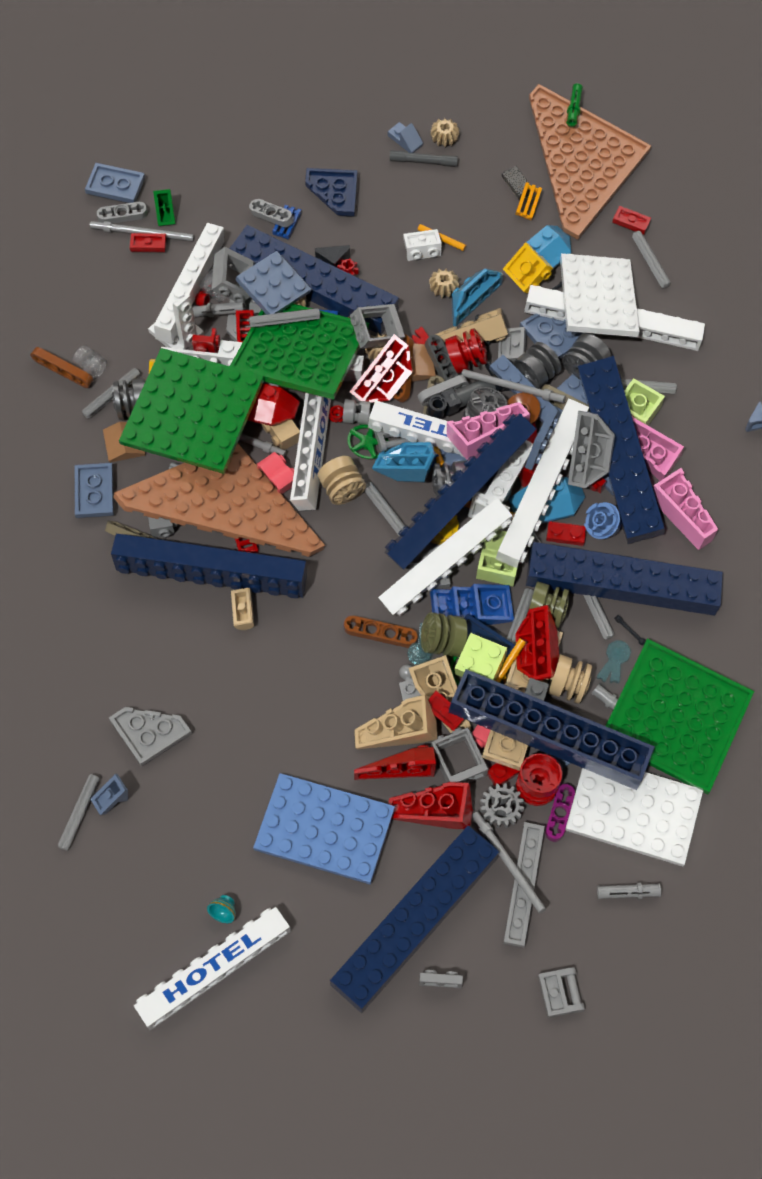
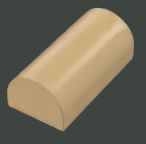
(242, 609)

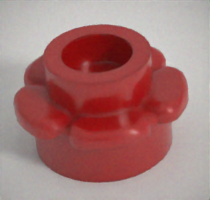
(202, 298)
(336, 410)

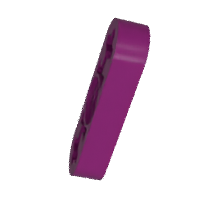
(569, 800)

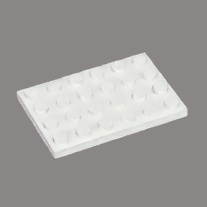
(599, 295)
(648, 820)

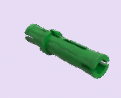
(572, 116)

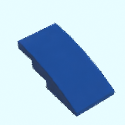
(482, 601)

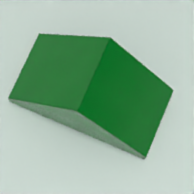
(164, 207)

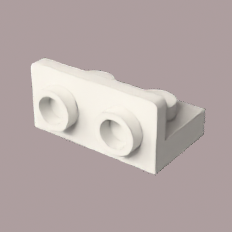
(422, 244)

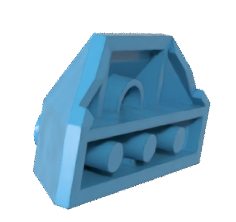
(550, 244)
(473, 293)
(406, 461)
(563, 504)

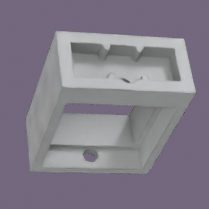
(229, 258)
(390, 320)
(455, 737)

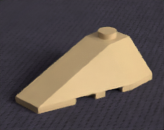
(488, 325)
(439, 677)
(406, 724)

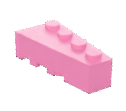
(472, 432)
(657, 449)
(685, 509)

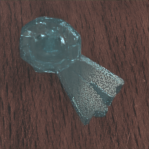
(415, 652)
(617, 653)

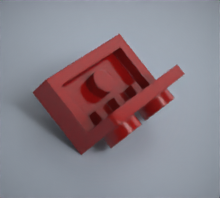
(206, 343)

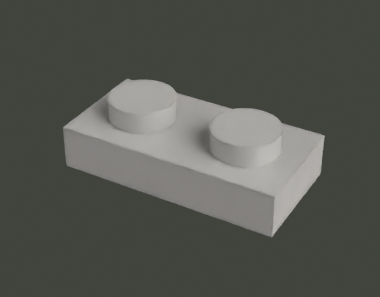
(449, 980)

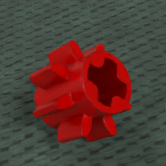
(349, 266)

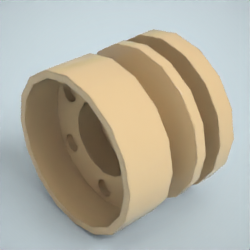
(341, 480)
(570, 679)

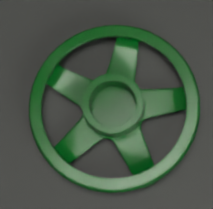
(366, 442)

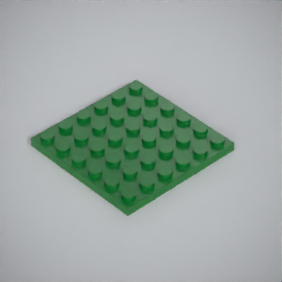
(301, 354)
(192, 410)
(681, 712)

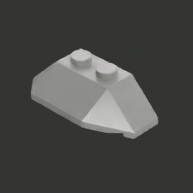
(591, 450)

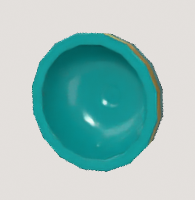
(222, 909)

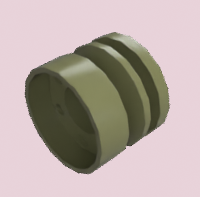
(557, 604)
(443, 634)

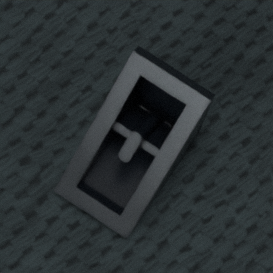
(333, 255)

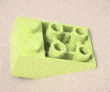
(492, 569)

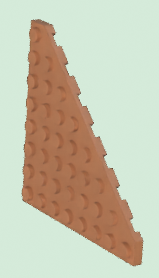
(584, 160)
(231, 503)

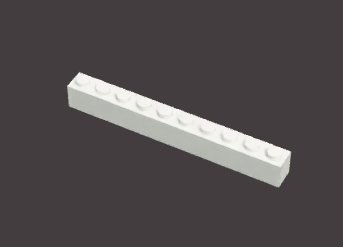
(652, 325)
(541, 487)

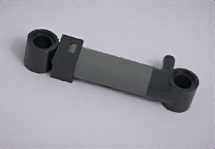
(452, 400)

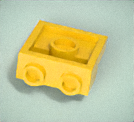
(528, 268)

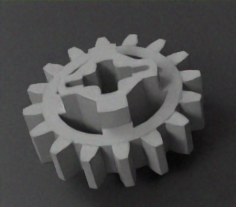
(507, 799)

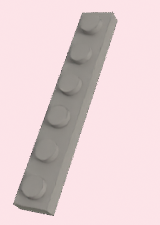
(520, 904)

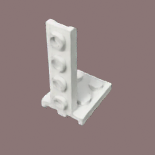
(184, 322)
(503, 481)

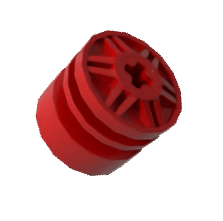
(465, 351)
(542, 770)

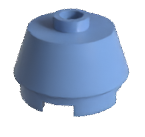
(602, 520)

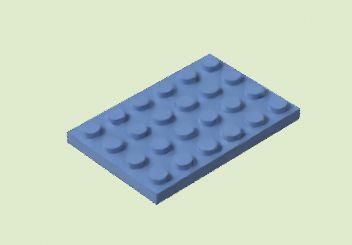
(324, 828)

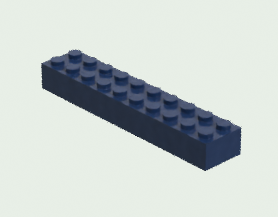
(328, 284)
(628, 469)
(460, 490)
(209, 565)
(625, 578)
(551, 729)
(414, 919)

